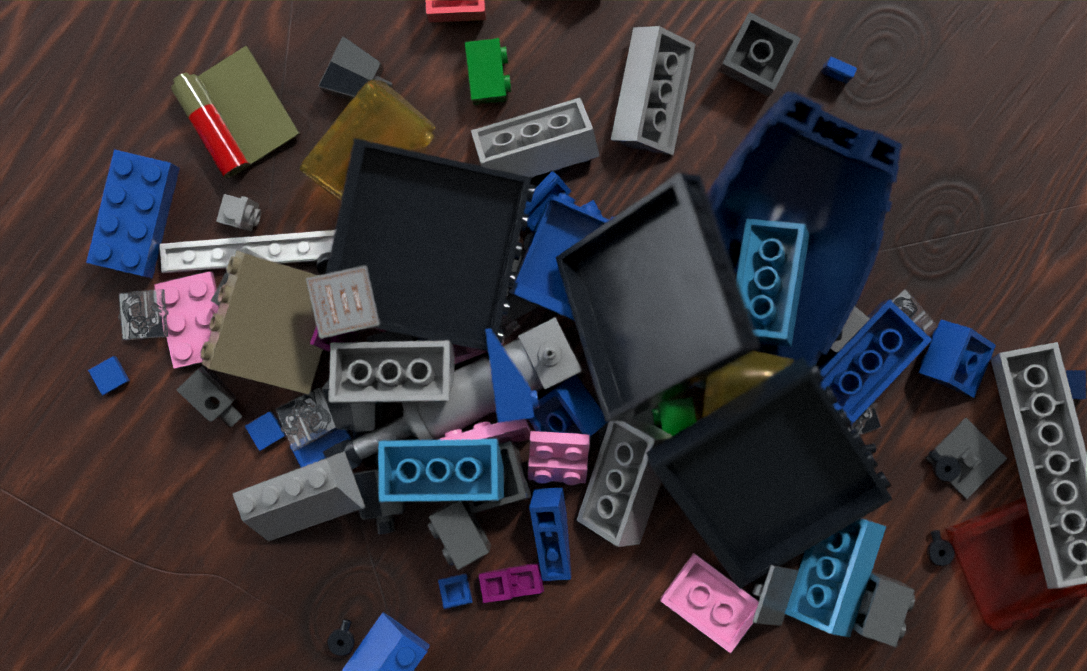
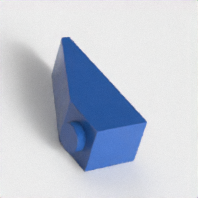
(510, 388)
(551, 533)

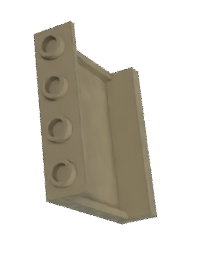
(264, 325)

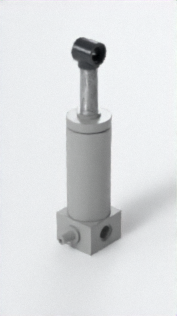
(538, 353)

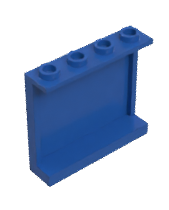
(558, 229)

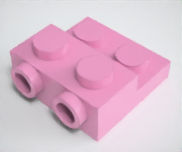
(558, 457)

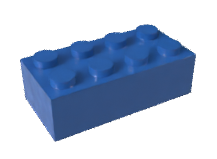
(133, 214)
(872, 358)

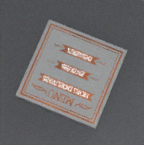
(342, 301)

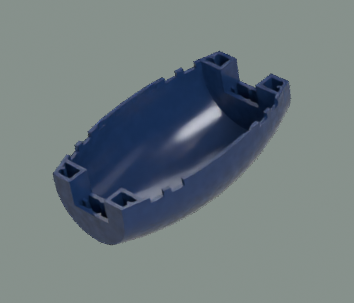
(818, 174)

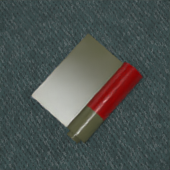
(235, 112)

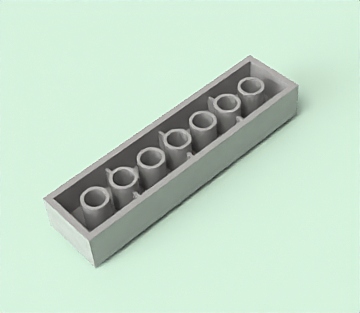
(1047, 456)

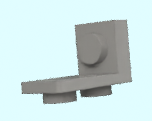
(239, 212)

